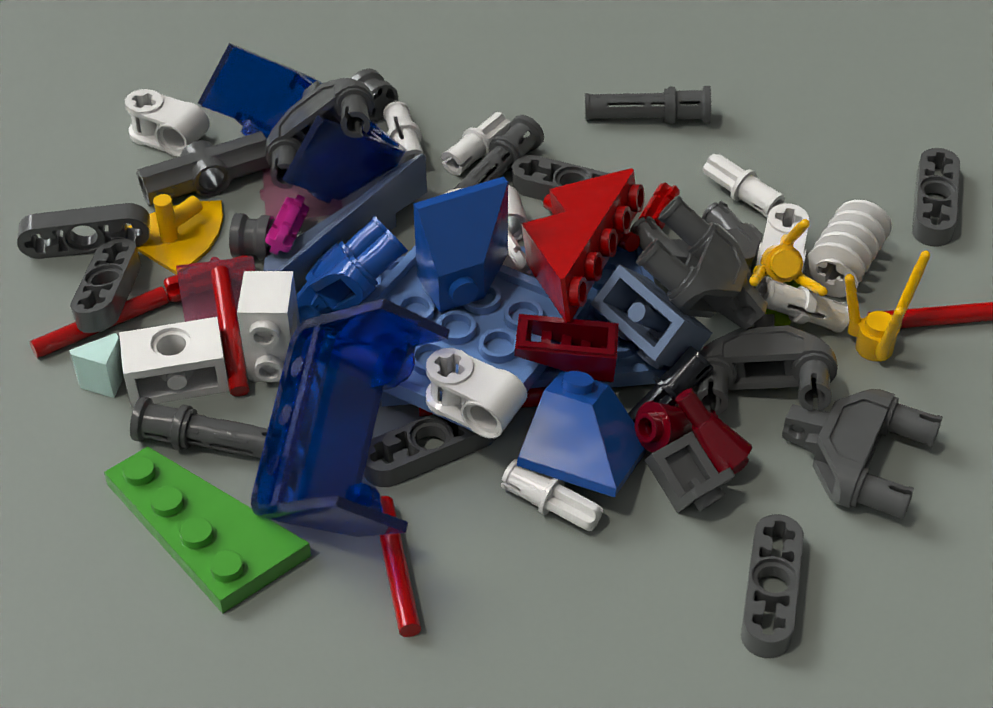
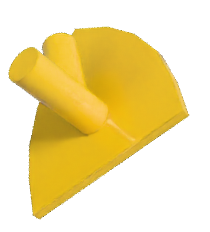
(182, 231)

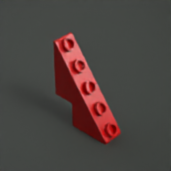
(580, 236)

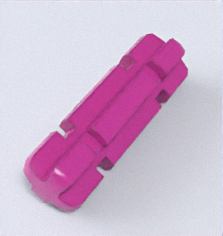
(287, 224)

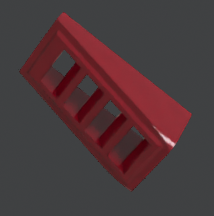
(584, 344)

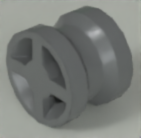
(382, 91)
(249, 235)

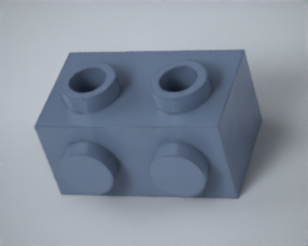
(648, 318)

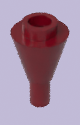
(660, 425)
(717, 439)

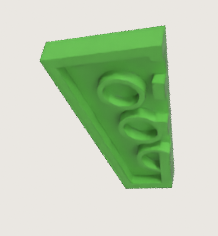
(205, 529)

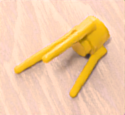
(785, 262)
(879, 329)

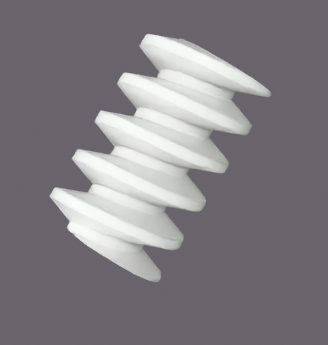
(848, 245)

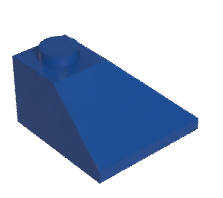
(461, 242)
(582, 435)

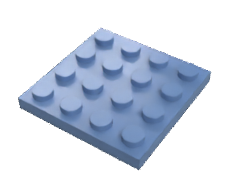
(480, 329)

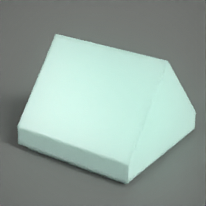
(99, 365)

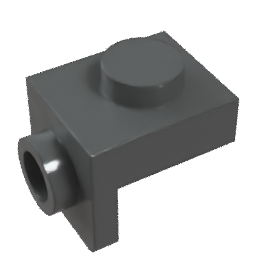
(688, 474)

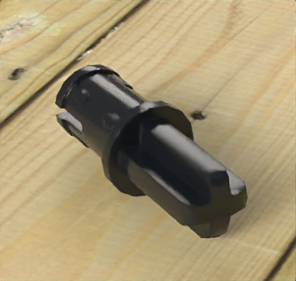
(681, 376)

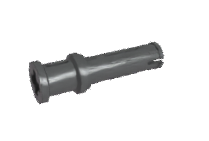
(677, 105)
(506, 150)
(186, 428)

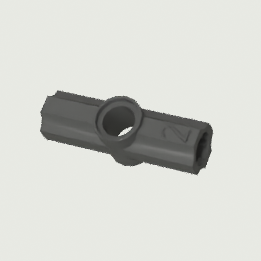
(204, 168)

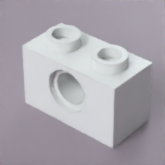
(267, 322)
(174, 361)

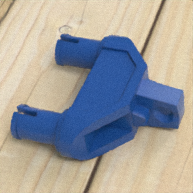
(348, 271)

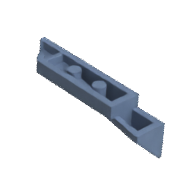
(383, 199)

